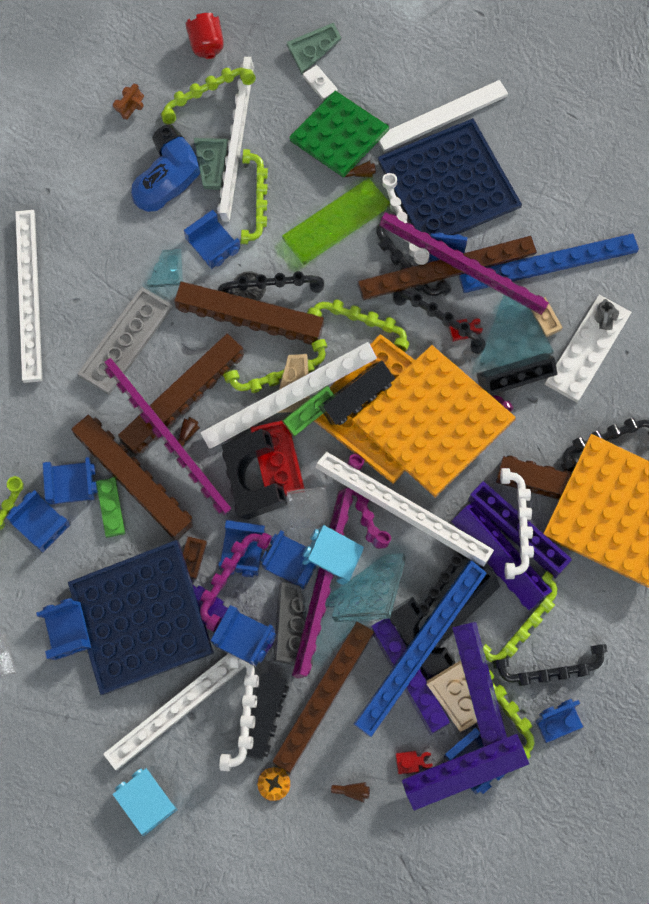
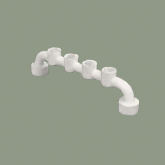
(389, 182)
(524, 531)
(249, 701)

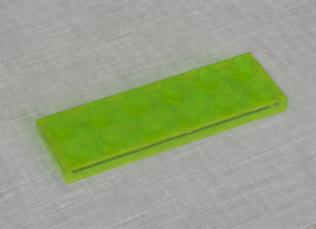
(336, 221)

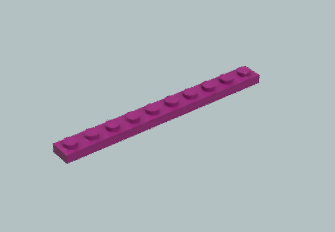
(469, 266)
(162, 431)
(320, 592)

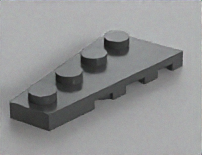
(288, 623)

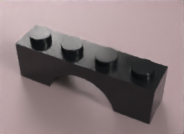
(406, 619)

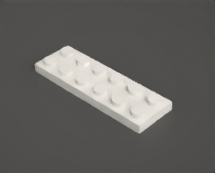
(585, 353)

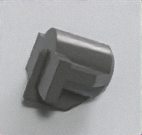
(606, 314)

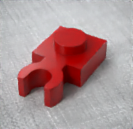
(454, 333)
(408, 762)

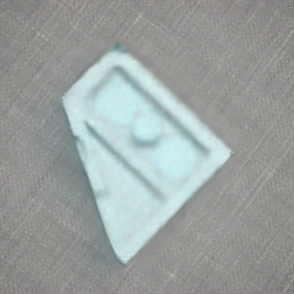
(168, 269)

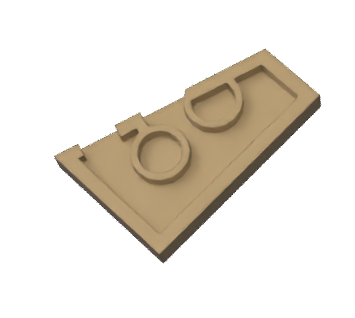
(295, 368)
(454, 696)

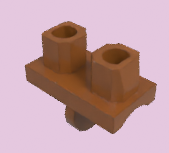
(131, 100)

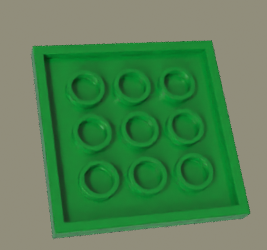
(339, 133)

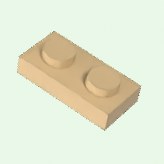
(548, 321)

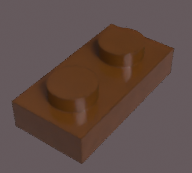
(193, 555)

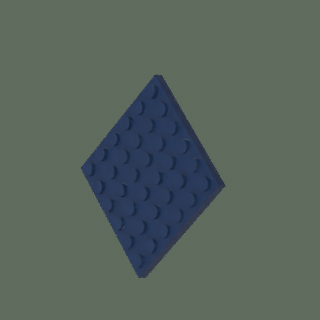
(450, 181)
(141, 617)

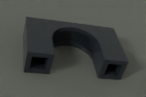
(238, 456)

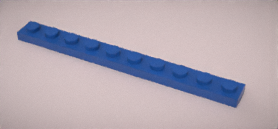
(557, 261)
(419, 649)

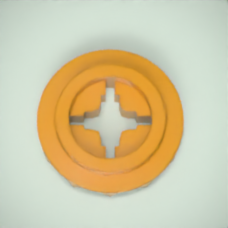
(264, 786)

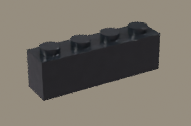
(517, 373)
(356, 393)
(483, 591)
(267, 709)

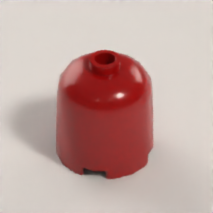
(205, 35)

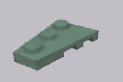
(312, 46)
(211, 159)

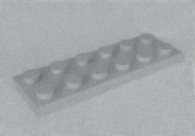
(126, 338)

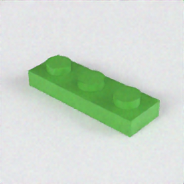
(307, 412)
(110, 507)

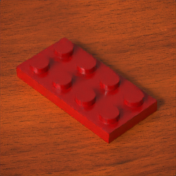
(282, 463)

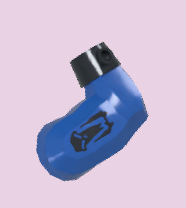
(168, 174)

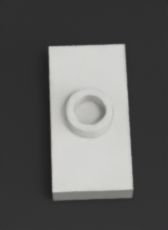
(319, 82)

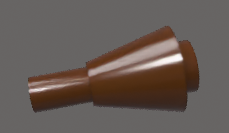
(363, 170)
(188, 429)
(356, 791)

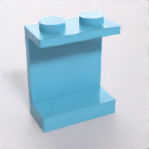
(333, 553)
(144, 801)

